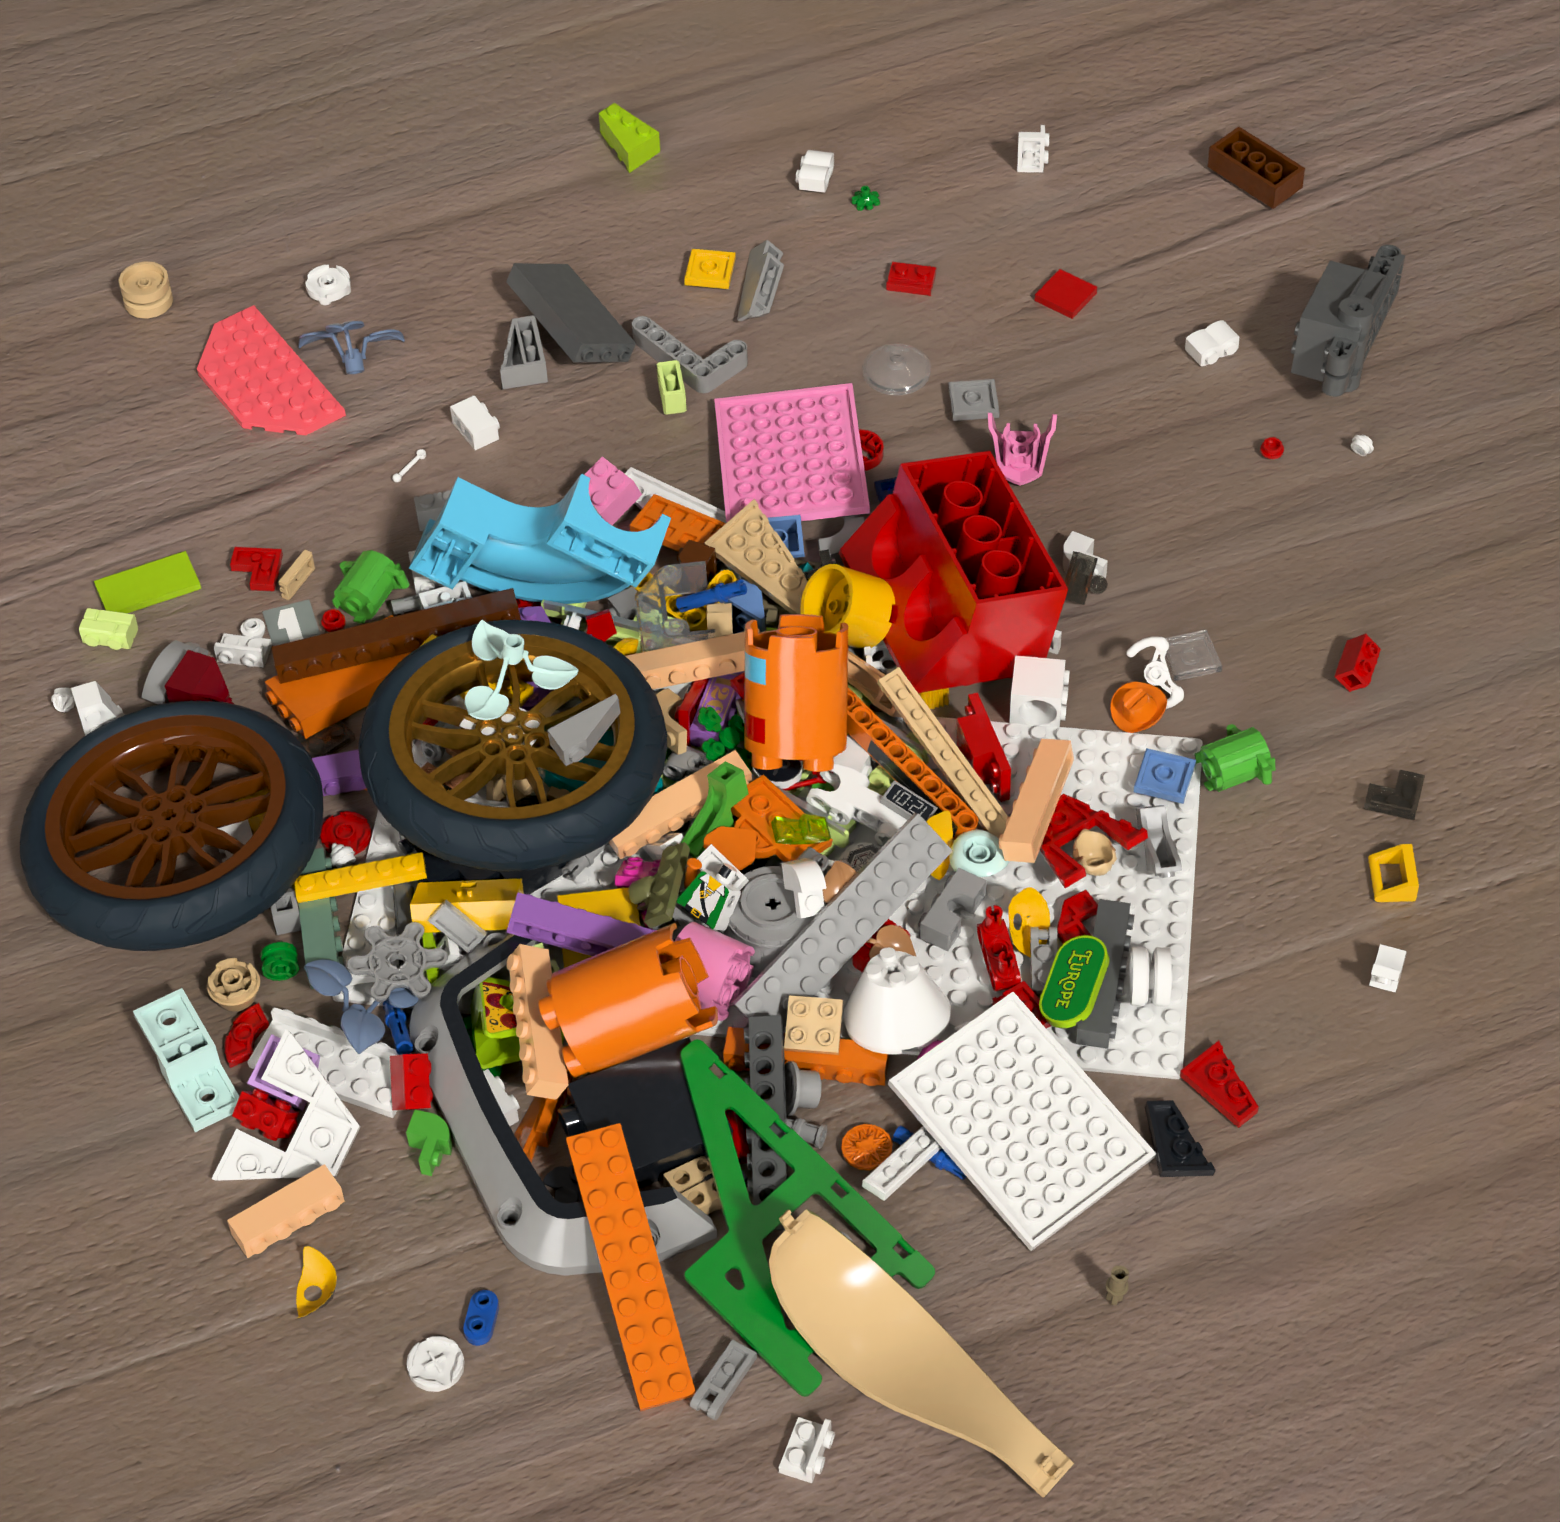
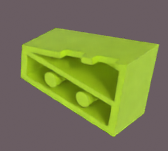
(628, 136)

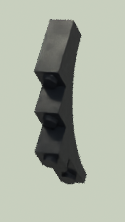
(444, 870)

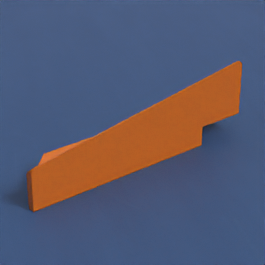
(540, 1122)

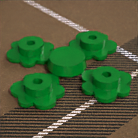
(728, 736)

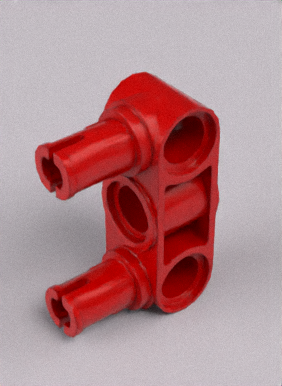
(995, 940)

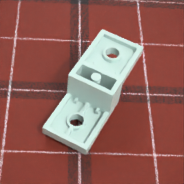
(188, 1059)

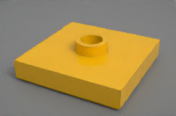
(710, 268)

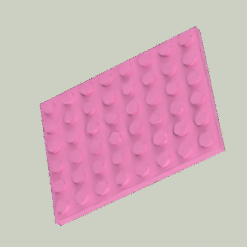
(792, 453)

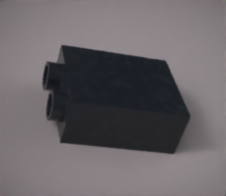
(649, 1102)

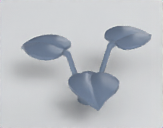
(353, 358)
(357, 1023)

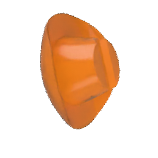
(1137, 706)

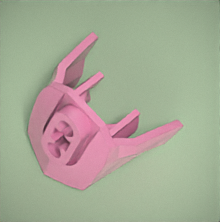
(1021, 453)

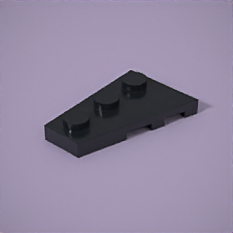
(1174, 1146)

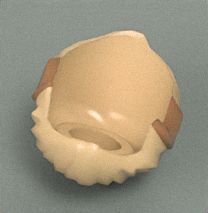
(1094, 852)

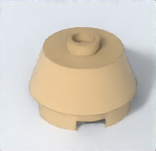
(233, 984)

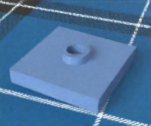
(1164, 775)

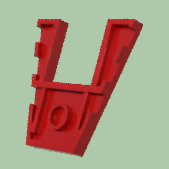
(1066, 824)

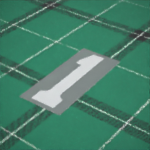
(291, 622)

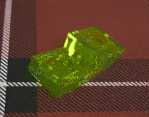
(806, 830)

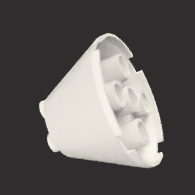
(895, 1005)

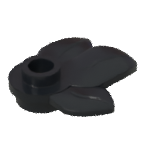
(565, 1183)

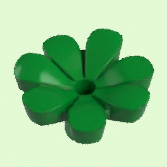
(865, 198)

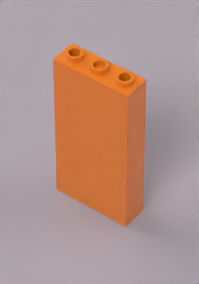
(328, 697)

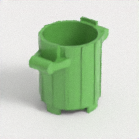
(367, 584)
(1236, 759)

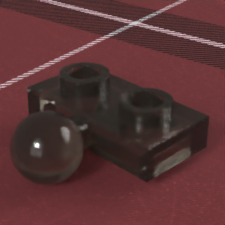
(1081, 578)

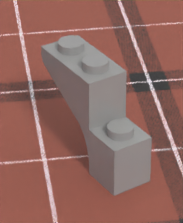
(1159, 847)

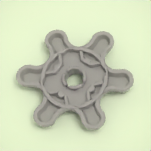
(402, 947)

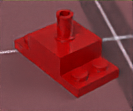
(982, 748)

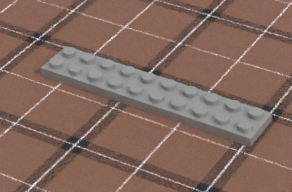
(846, 920)

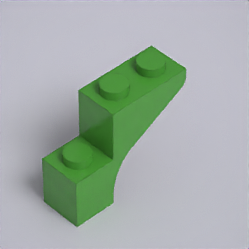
(725, 790)

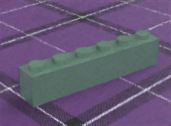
(318, 919)

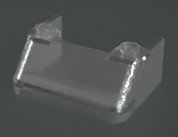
(653, 624)

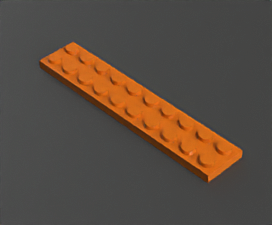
(630, 1267)

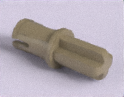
(1117, 1284)

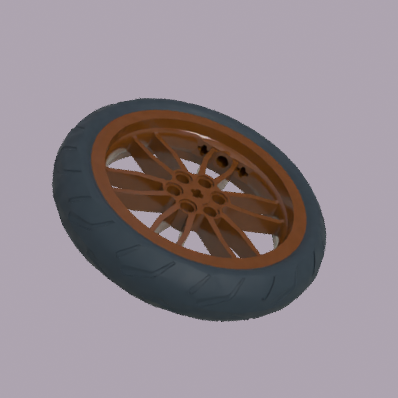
(171, 824)

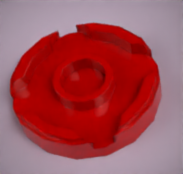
(346, 829)

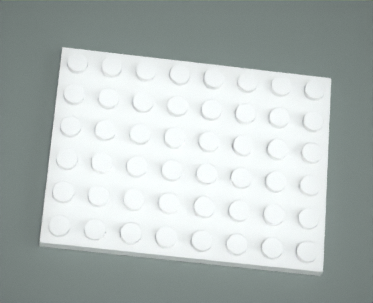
(1022, 1120)

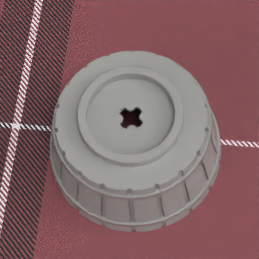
(760, 926)

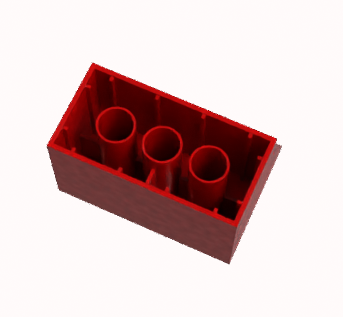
(962, 573)

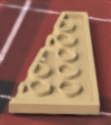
(760, 557)

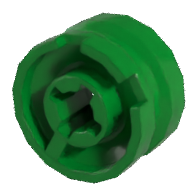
(279, 961)

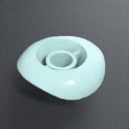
(977, 853)

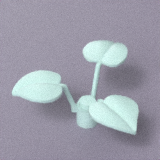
(493, 642)

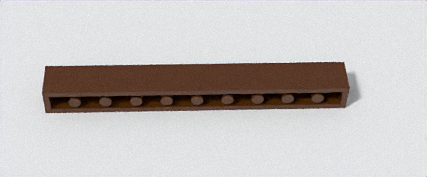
(387, 636)

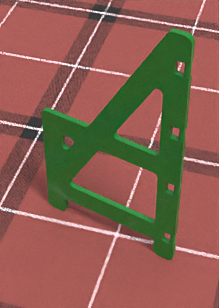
(755, 1308)

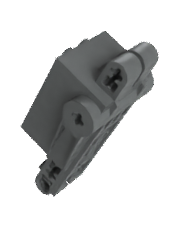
(1345, 320)

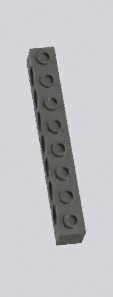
(766, 1031)

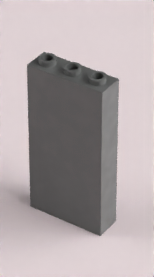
(571, 312)

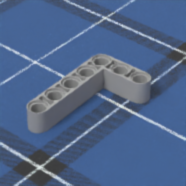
(698, 373)

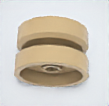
(146, 289)

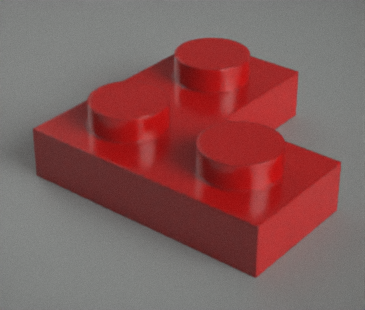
(263, 564)

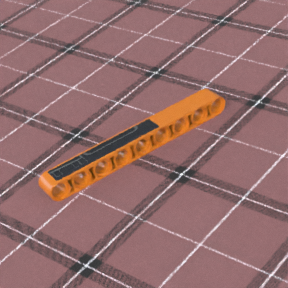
(904, 764)

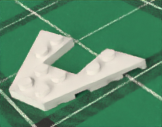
(320, 1138)

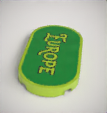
(1074, 981)

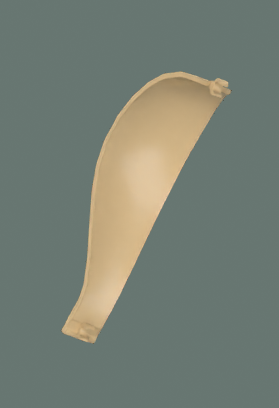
(897, 1349)

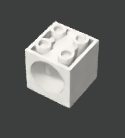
(1039, 691)

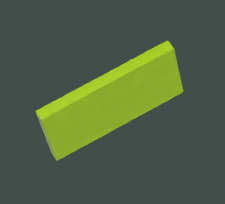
(148, 584)

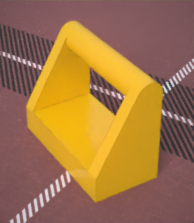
(1401, 855)

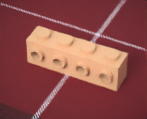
(286, 1211)

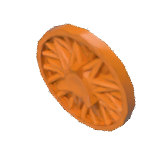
(866, 1146)

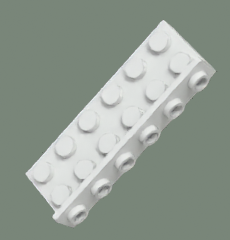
(354, 1077)

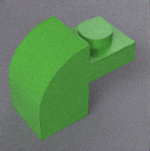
(431, 1135)

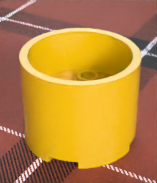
(850, 598)

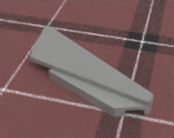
(760, 281)

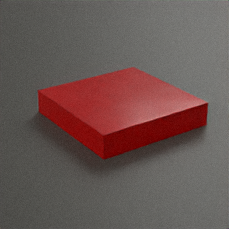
(1066, 293)

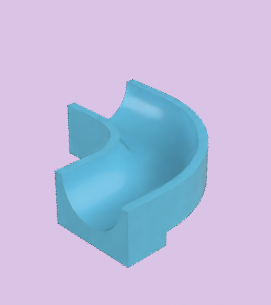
(540, 552)

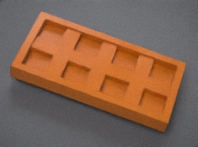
(683, 526)

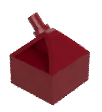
(197, 680)

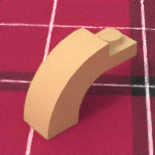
(675, 732)

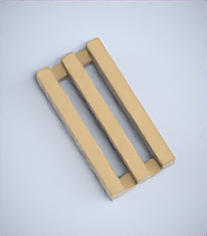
(296, 575)

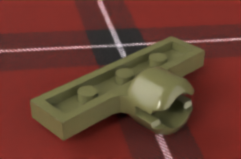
(660, 892)

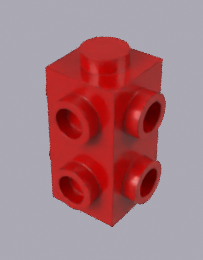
(1357, 662)
(270, 1116)

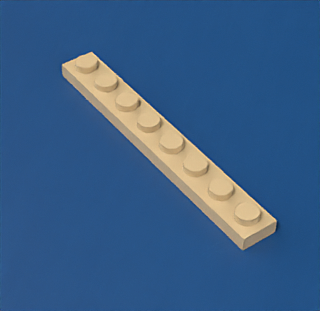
(943, 751)

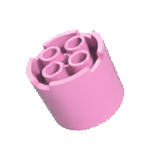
(726, 965)

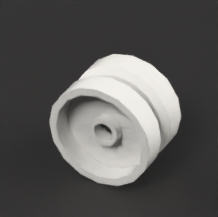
(1152, 976)

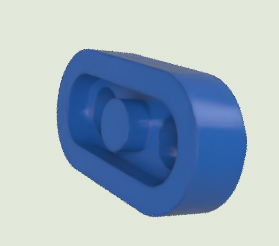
(481, 1315)

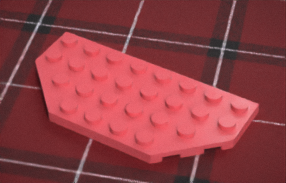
(264, 378)

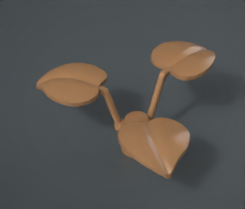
(887, 936)

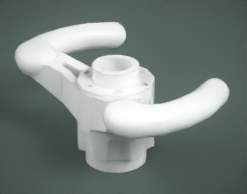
(1157, 671)

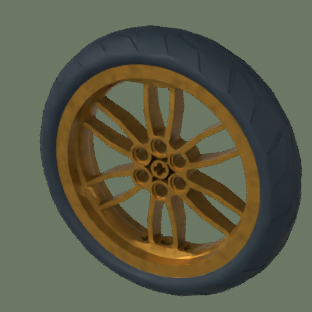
(510, 835)

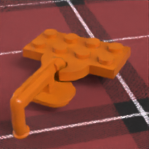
(753, 832)

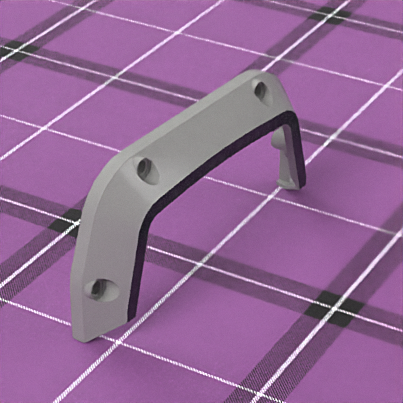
(546, 1231)

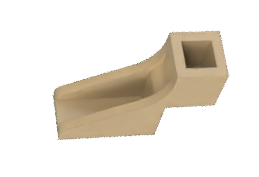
(720, 618)

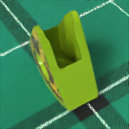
(494, 1024)

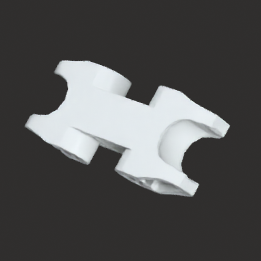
(856, 802)

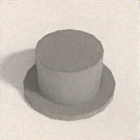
(801, 1087)

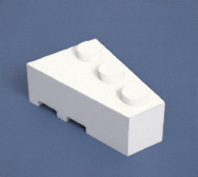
(94, 706)

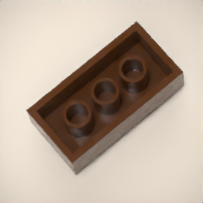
(1256, 167)

